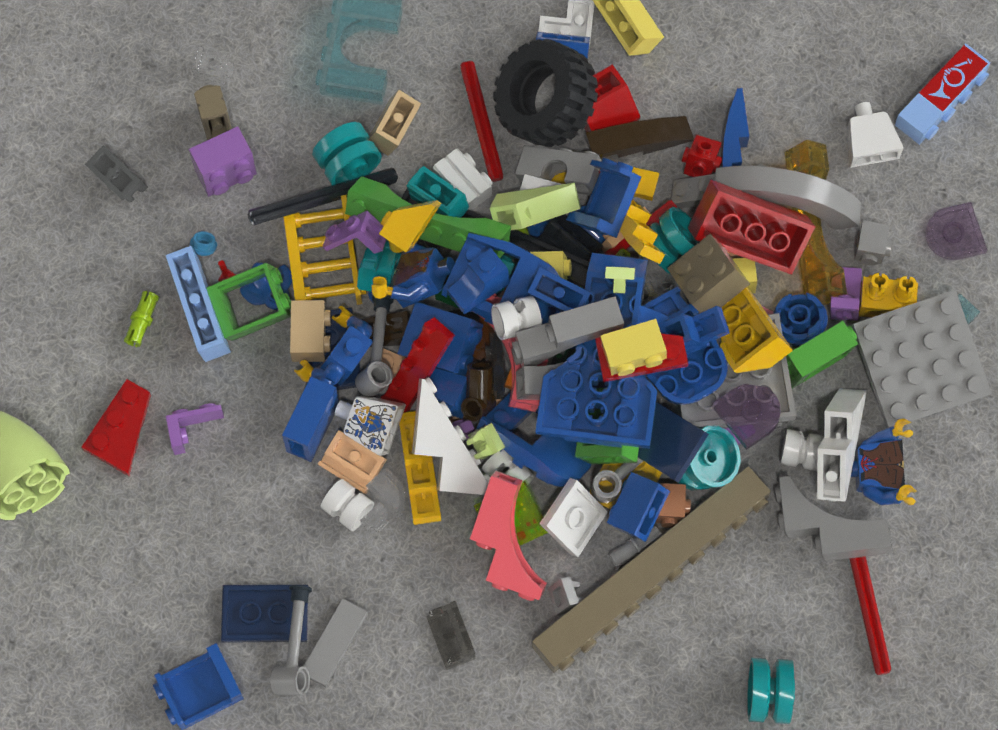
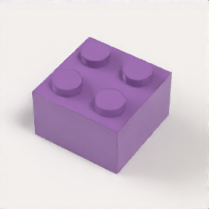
(223, 162)

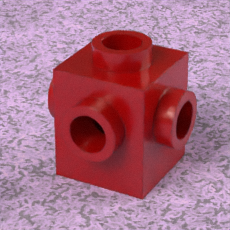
(702, 157)

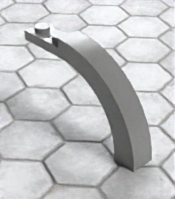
(778, 186)

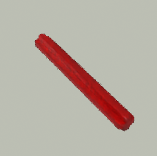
(481, 121)
(870, 615)

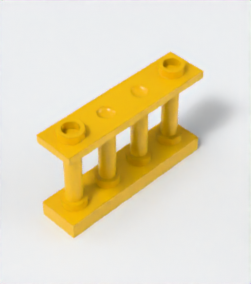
(301, 270)

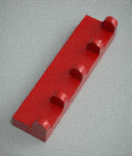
(420, 363)

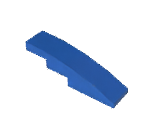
(736, 132)

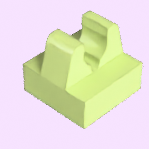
(620, 275)
(485, 441)

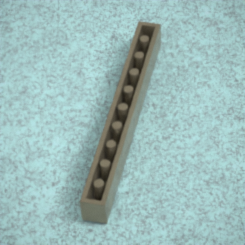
(650, 570)

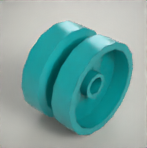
(346, 153)
(673, 236)
(715, 461)
(773, 691)

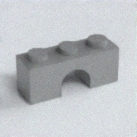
(547, 163)

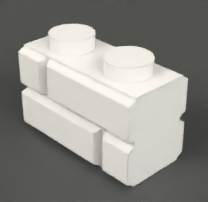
(460, 172)

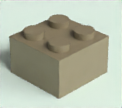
(708, 275)

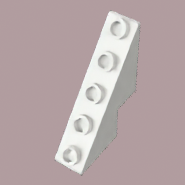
(437, 437)
(839, 444)

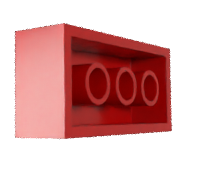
(752, 226)

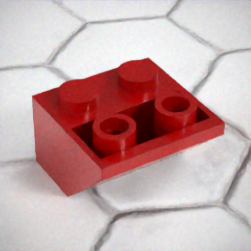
(613, 102)

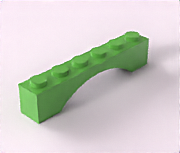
(441, 230)

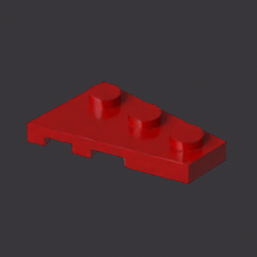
(118, 430)

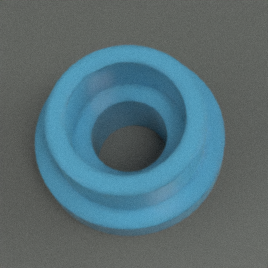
(203, 243)

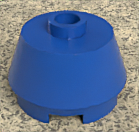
(801, 318)

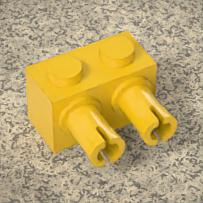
(884, 295)

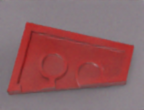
(675, 359)

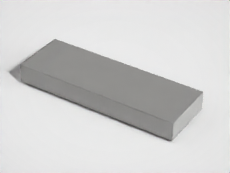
(334, 642)

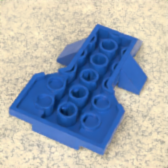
(569, 390)

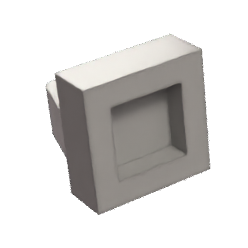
(564, 595)

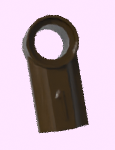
(478, 392)

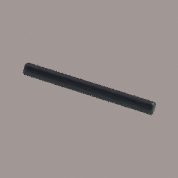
(314, 198)

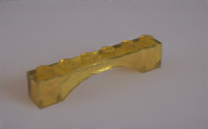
(819, 270)

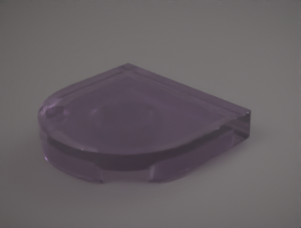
(955, 233)
(749, 412)

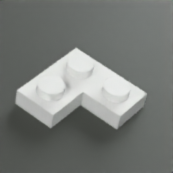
(577, 22)

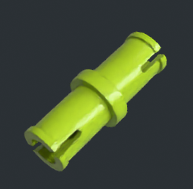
(141, 319)

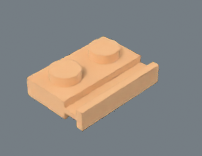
(351, 461)

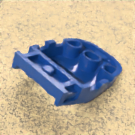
(520, 281)
(705, 368)
(549, 456)

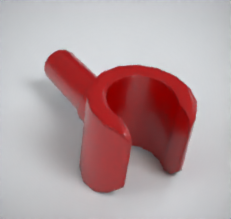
(226, 273)

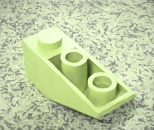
(534, 205)

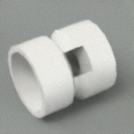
(515, 317)
(800, 449)
(501, 462)
(346, 504)

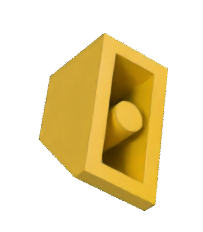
(407, 223)

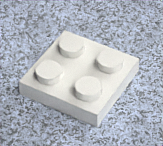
(573, 517)

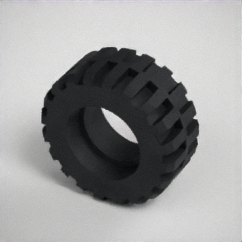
(571, 99)

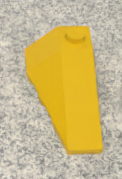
(753, 336)

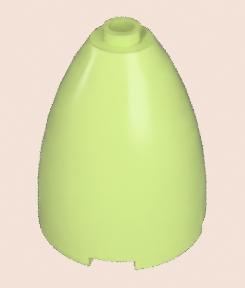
(28, 469)

